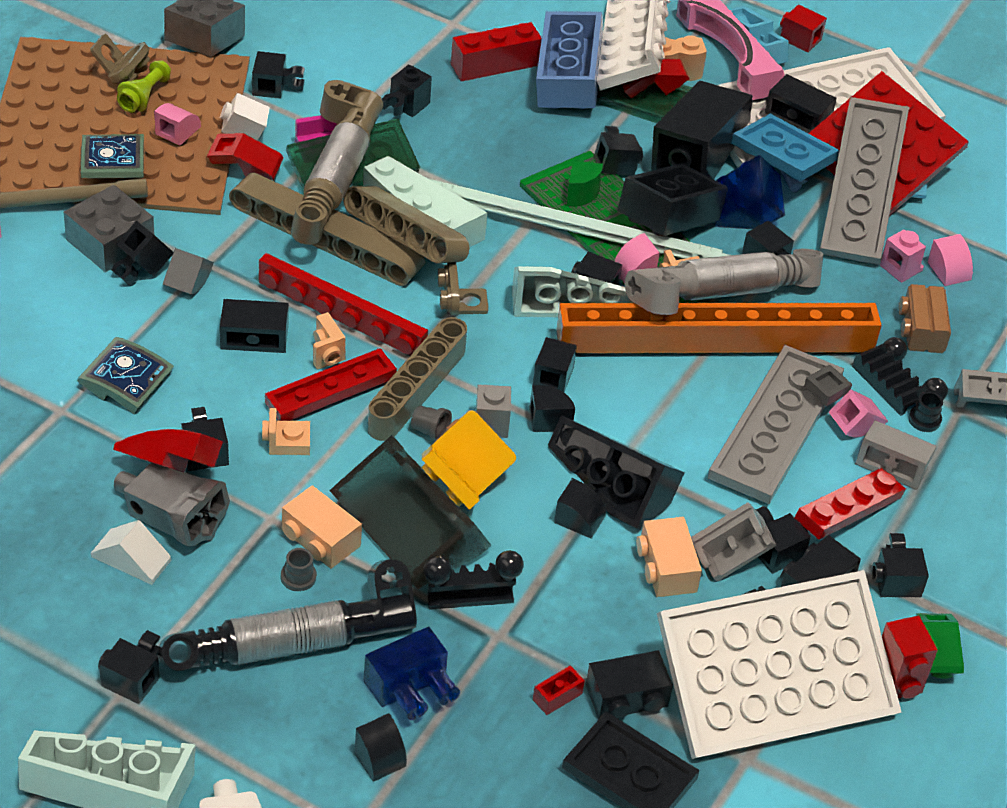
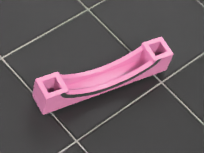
(757, 69)

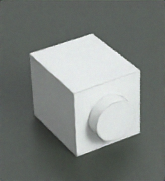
(244, 116)

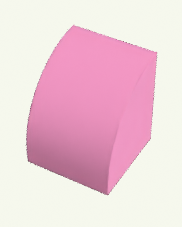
(175, 123)
(637, 254)
(951, 260)
(856, 414)

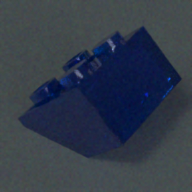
(752, 195)

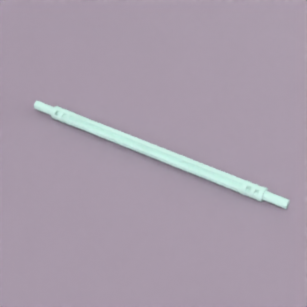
(577, 223)

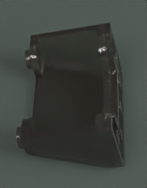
(407, 512)

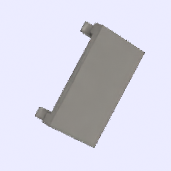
(981, 387)
(896, 453)
(733, 541)

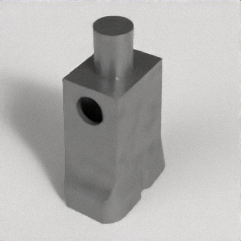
(175, 502)

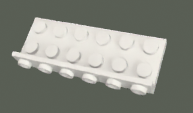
(632, 41)

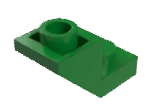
(946, 636)

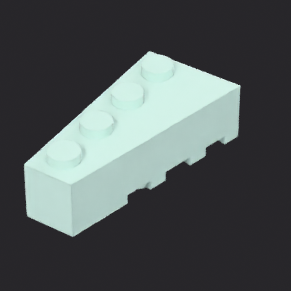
(105, 771)

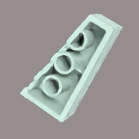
(427, 197)

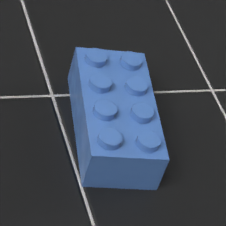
(569, 59)

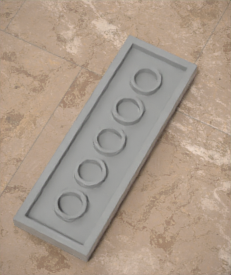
(864, 181)
(771, 428)

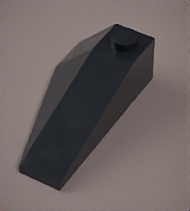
(627, 480)

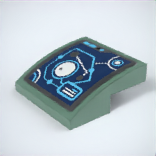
(112, 156)
(125, 373)

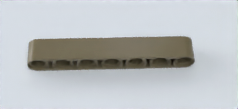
(340, 236)

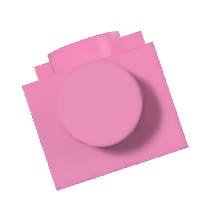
(904, 247)

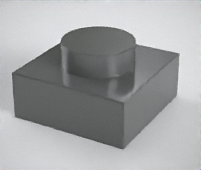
(827, 385)

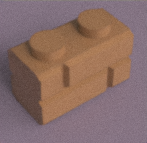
(925, 318)

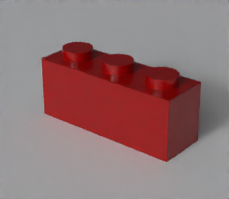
(495, 51)

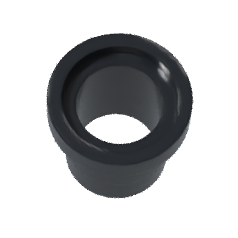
(927, 412)

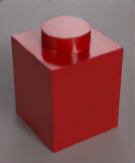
(803, 27)

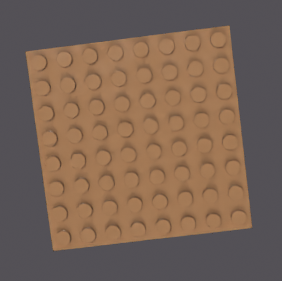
(63, 93)

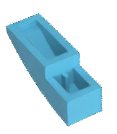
(762, 30)

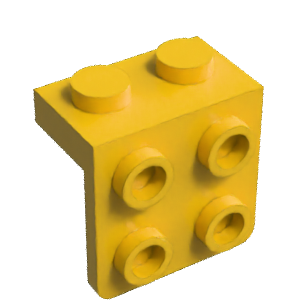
(467, 459)

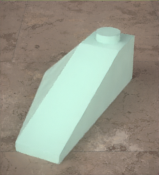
(542, 289)

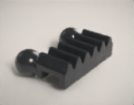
(884, 372)
(473, 588)

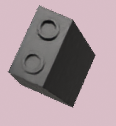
(701, 128)

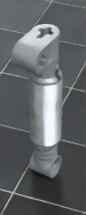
(724, 276)

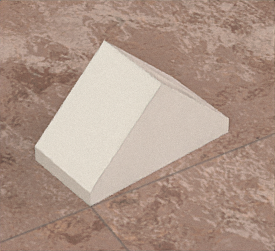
(133, 551)

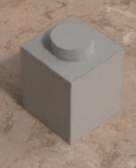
(494, 407)

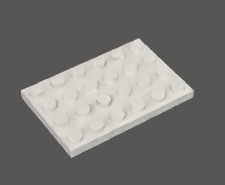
(778, 663)

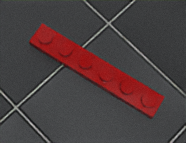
(340, 304)

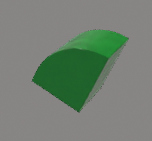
(584, 182)

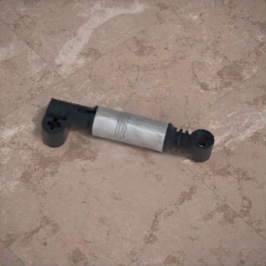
(301, 628)

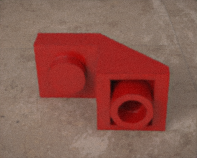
(670, 78)
(247, 153)

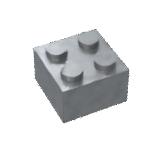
(204, 24)
(101, 222)

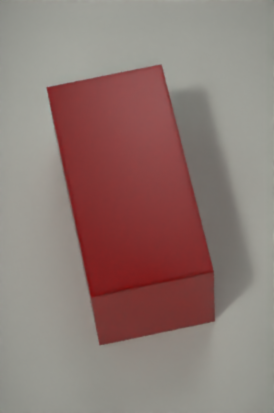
(558, 690)

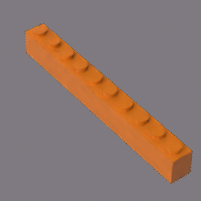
(720, 327)

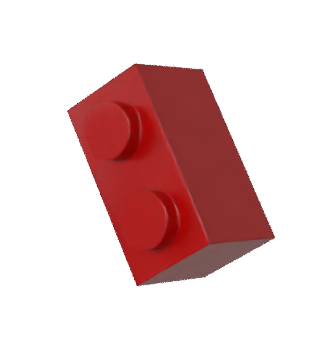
(909, 654)

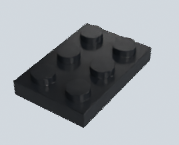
(629, 766)

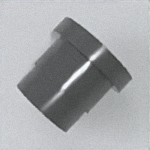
(431, 421)
(298, 570)

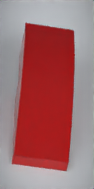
(172, 448)

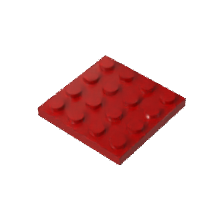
(927, 141)

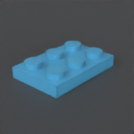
(785, 147)

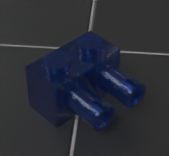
(406, 667)

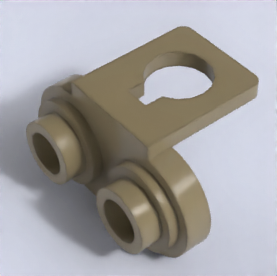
(123, 65)
(452, 295)

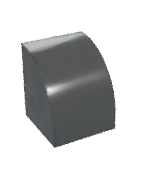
(187, 272)

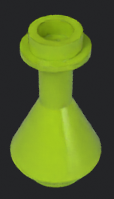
(135, 94)

